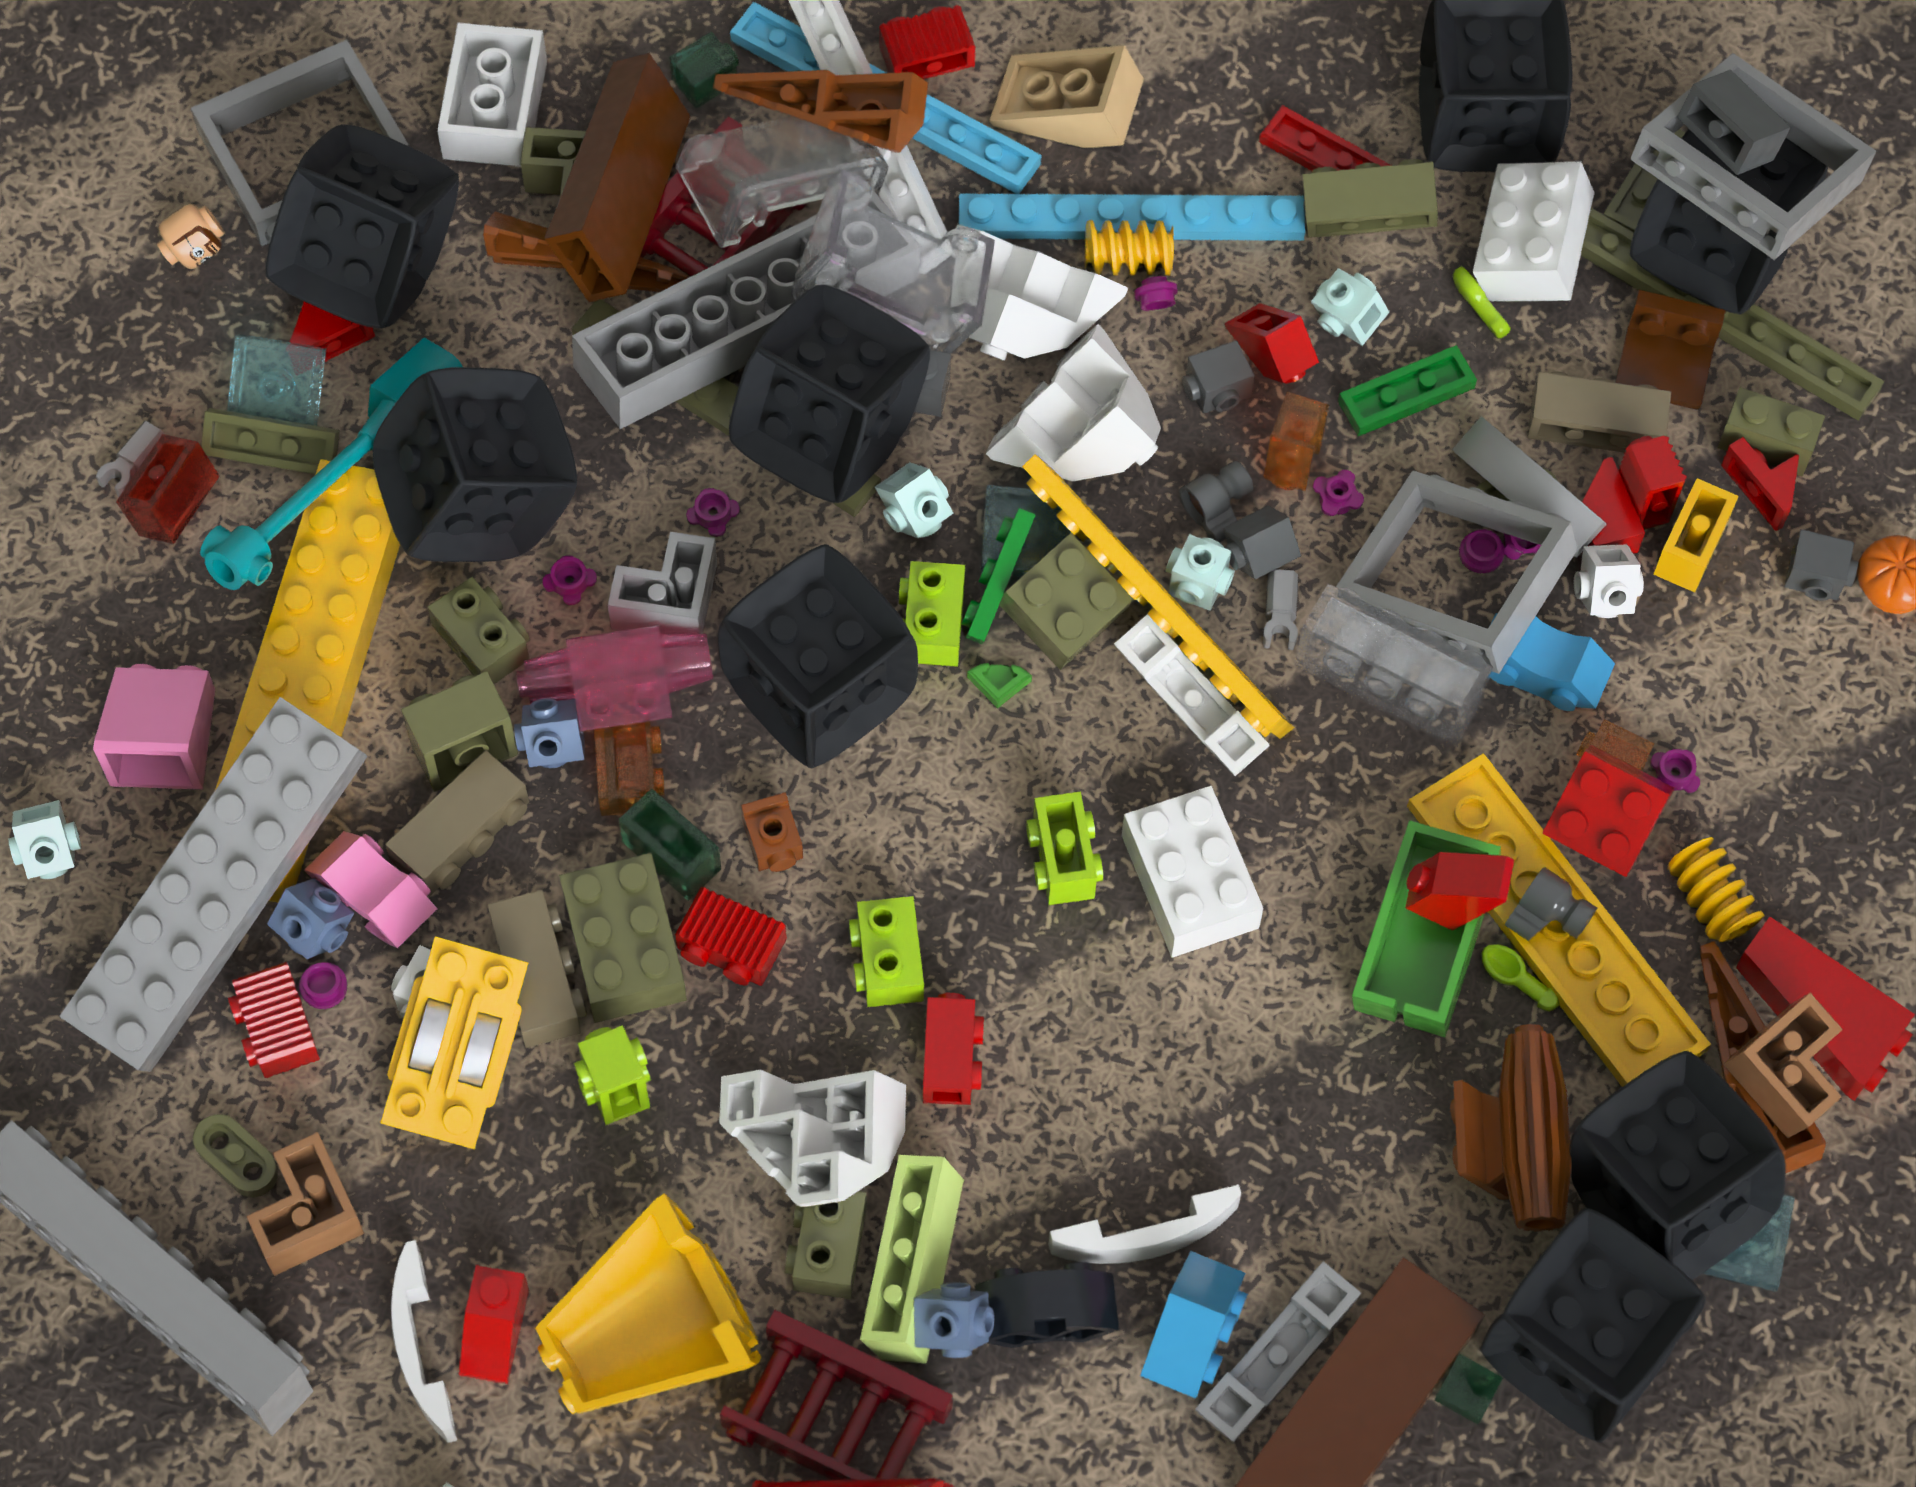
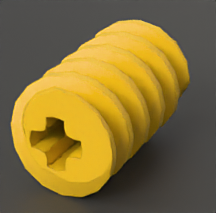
(1129, 247)
(1712, 892)

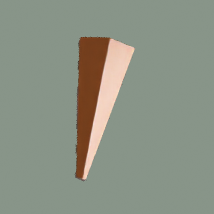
(866, 107)
(523, 243)
(1734, 1025)

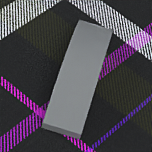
(1524, 480)
(1279, 1353)

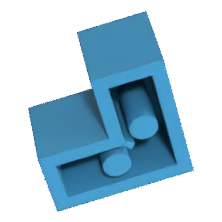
(1195, 1317)

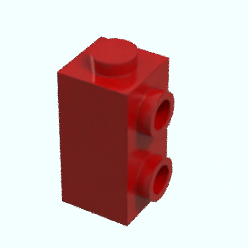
(949, 1050)

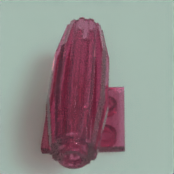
(618, 674)

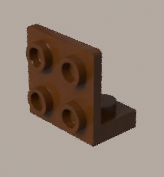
(1670, 346)

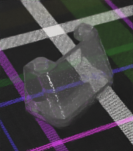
(769, 167)
(904, 272)

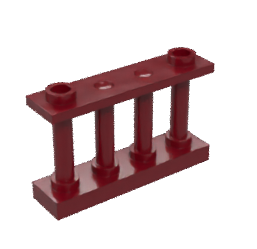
(676, 209)
(834, 1362)

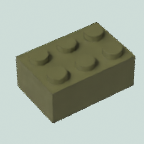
(623, 937)

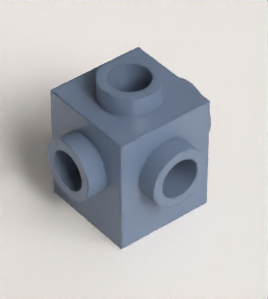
(550, 733)
(311, 919)
(952, 1319)

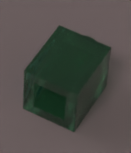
(696, 65)

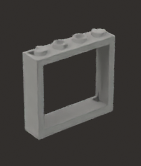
(270, 95)
(1729, 197)
(1473, 505)

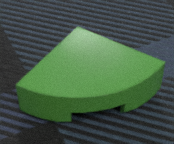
(999, 681)

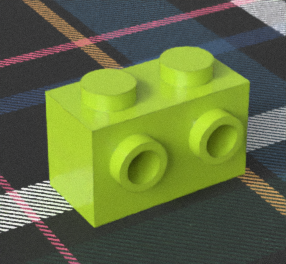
(934, 610)
(1064, 846)
(889, 951)
(613, 1073)

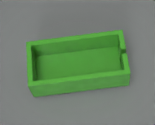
(1410, 960)

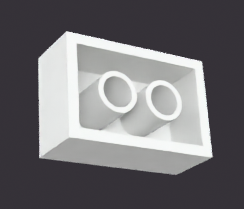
(491, 93)
(1534, 231)
(1191, 871)

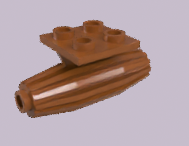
(1522, 1139)

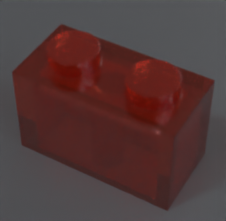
(168, 488)

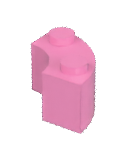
(373, 887)

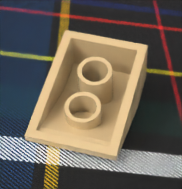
(1070, 96)

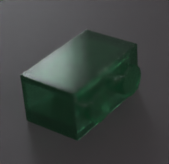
(678, 848)

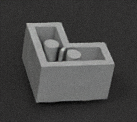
(668, 598)

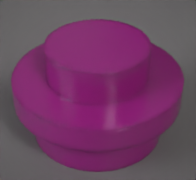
(1156, 293)
(1481, 551)
(323, 985)

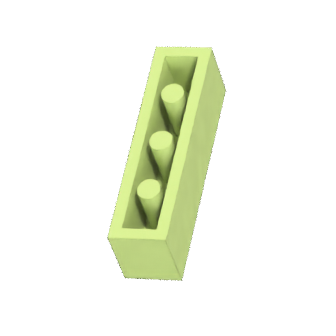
(911, 1253)

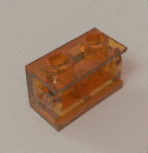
(1294, 441)
(627, 765)

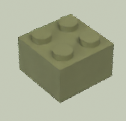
(1065, 601)
(457, 727)

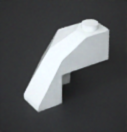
(1039, 302)
(1087, 420)
(818, 1134)

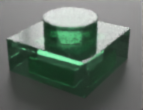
(1468, 1389)

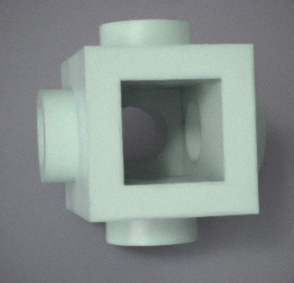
(1349, 306)
(914, 501)
(1200, 571)
(43, 840)

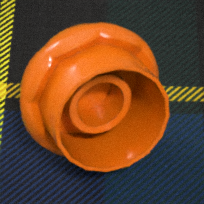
(1889, 573)

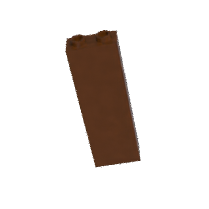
(618, 178)
(1369, 1386)

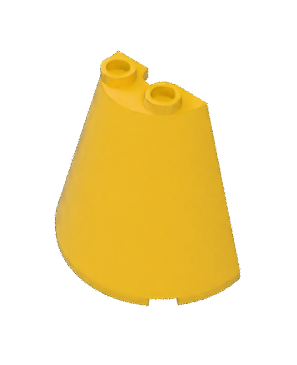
(647, 1317)

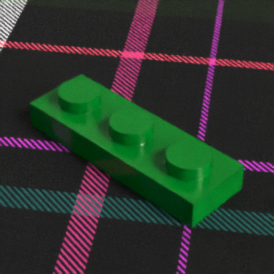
(1407, 390)
(997, 575)

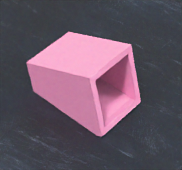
(156, 727)

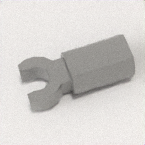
(130, 457)
(1281, 606)

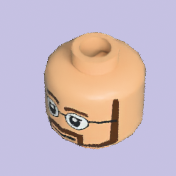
(190, 236)

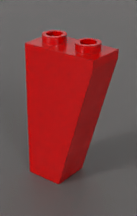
(1873, 1024)

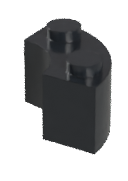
(1051, 1305)

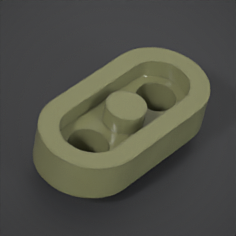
(237, 1157)

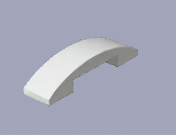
(1191, 695)
(1086, 1244)
(412, 1288)

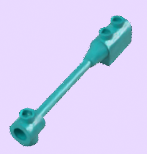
(245, 552)

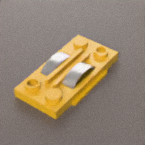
(454, 1042)

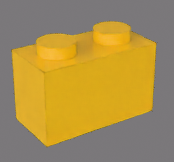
(1695, 535)

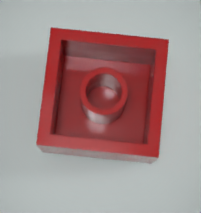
(1608, 810)

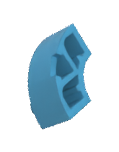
(1557, 667)

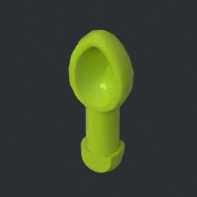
(1478, 300)
(1509, 969)

